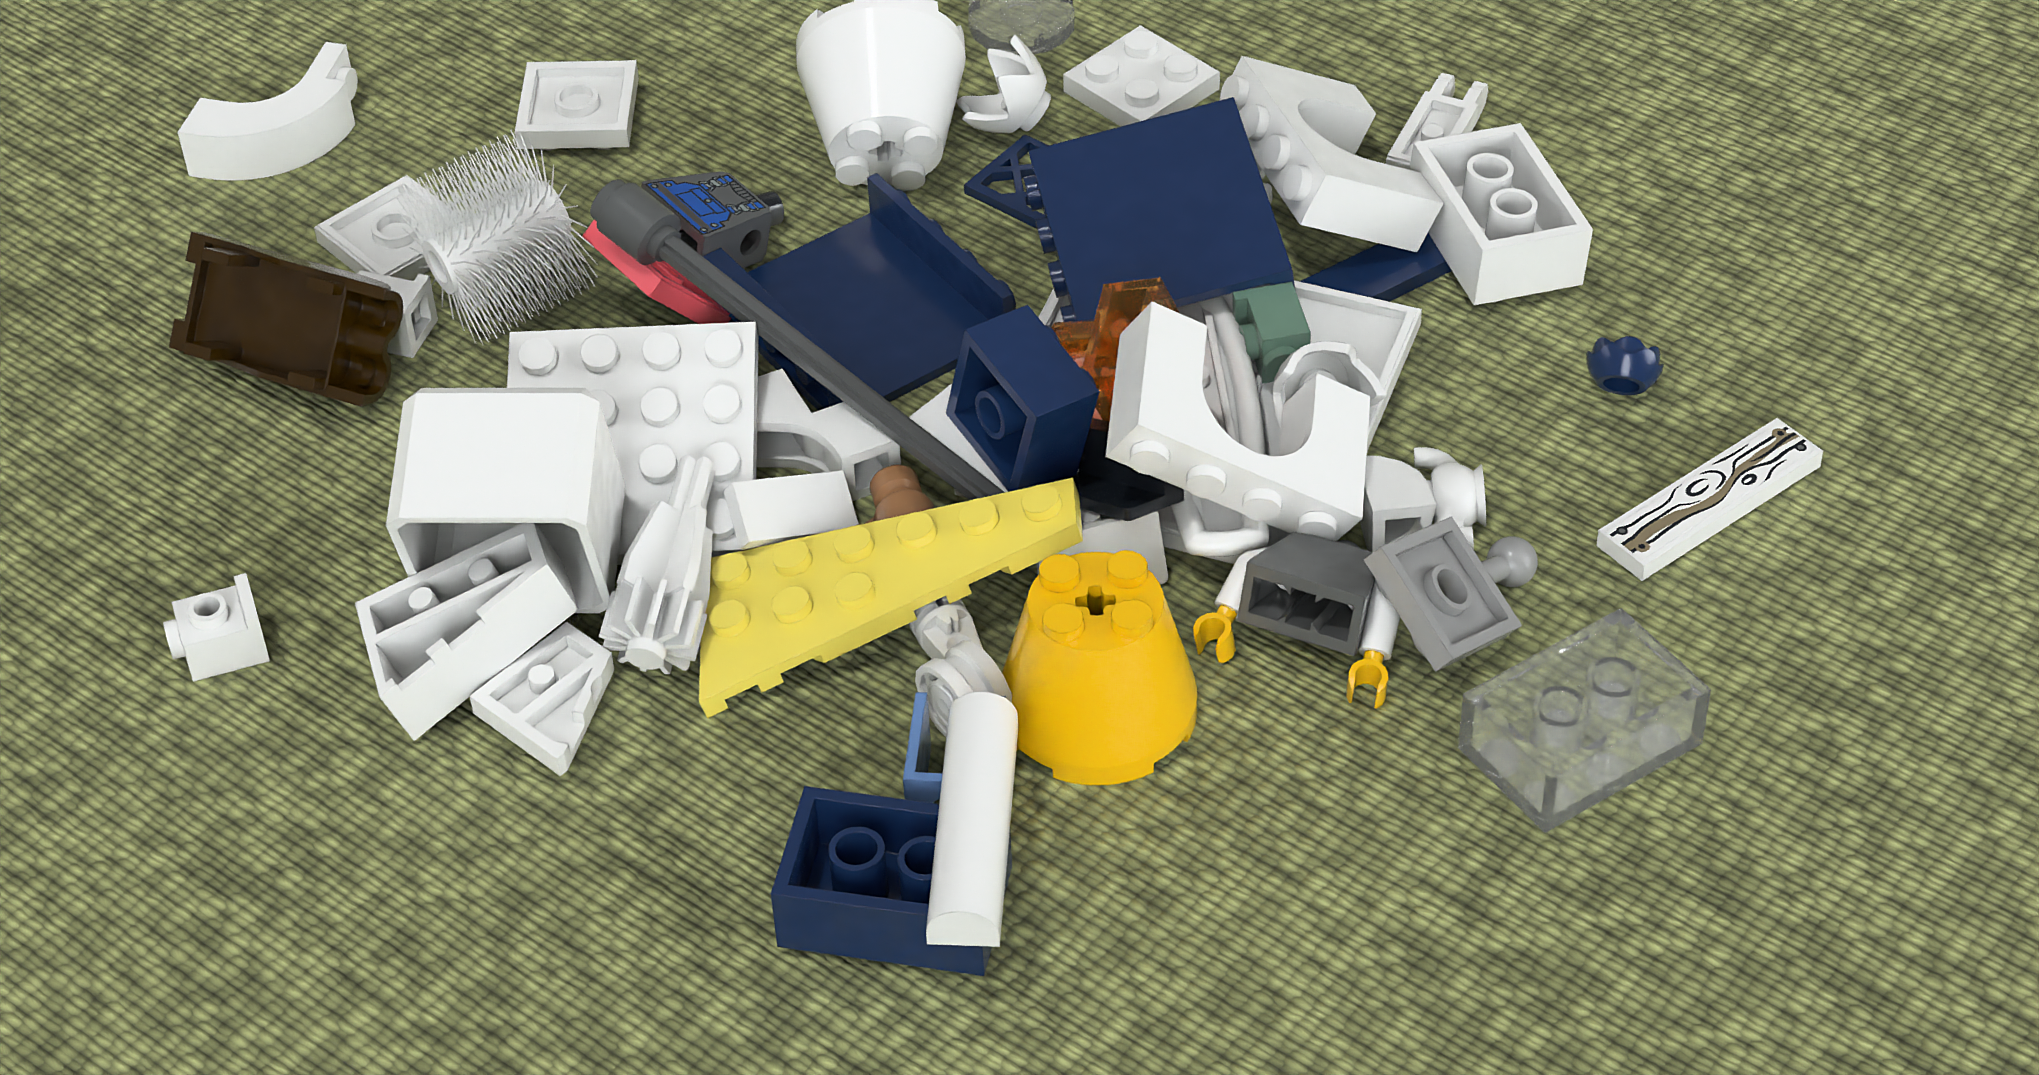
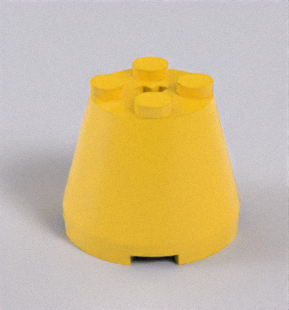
(1099, 670)

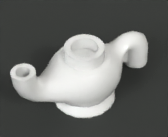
(1455, 488)

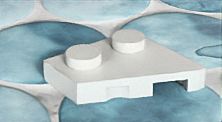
(548, 696)

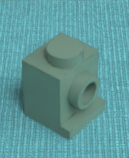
(1270, 325)

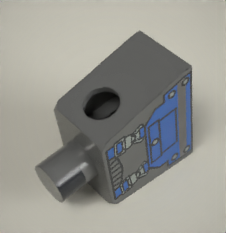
(720, 214)

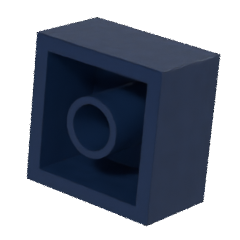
(1021, 400)

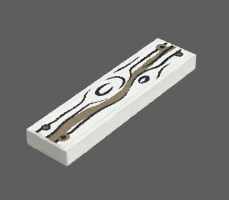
(1709, 499)

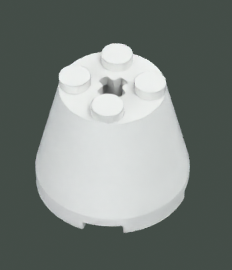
(882, 86)

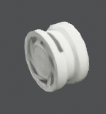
(962, 671)

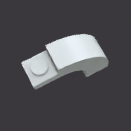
(277, 133)

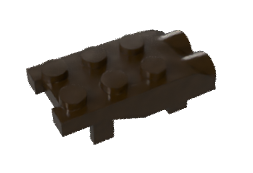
(288, 320)

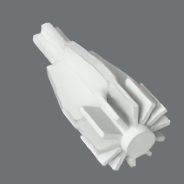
(665, 578)

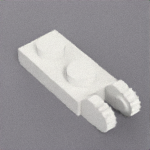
(1438, 117)

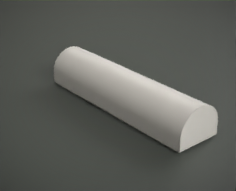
(973, 822)

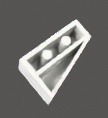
(462, 623)

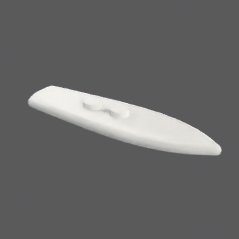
(1235, 404)

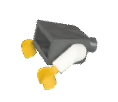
(1312, 594)

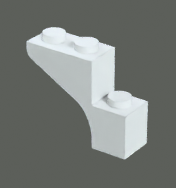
(819, 440)

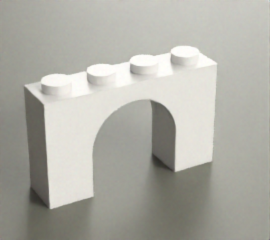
(1306, 144)
(1168, 432)

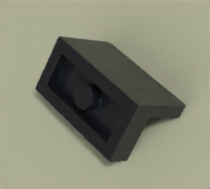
(1115, 487)

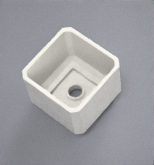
(506, 458)

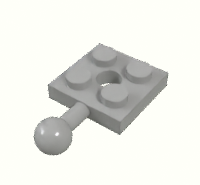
(1474, 612)

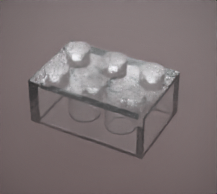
(1583, 719)

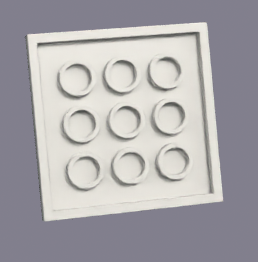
(662, 399)

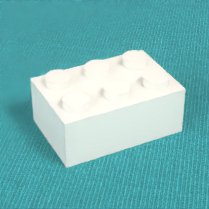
(1503, 215)

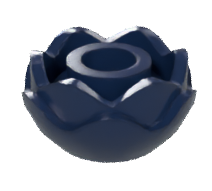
(1624, 365)

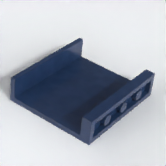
(1157, 202)
(876, 297)

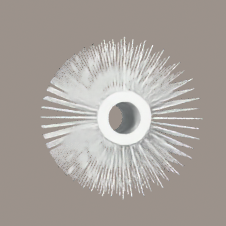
(496, 236)

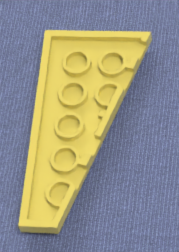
(865, 580)

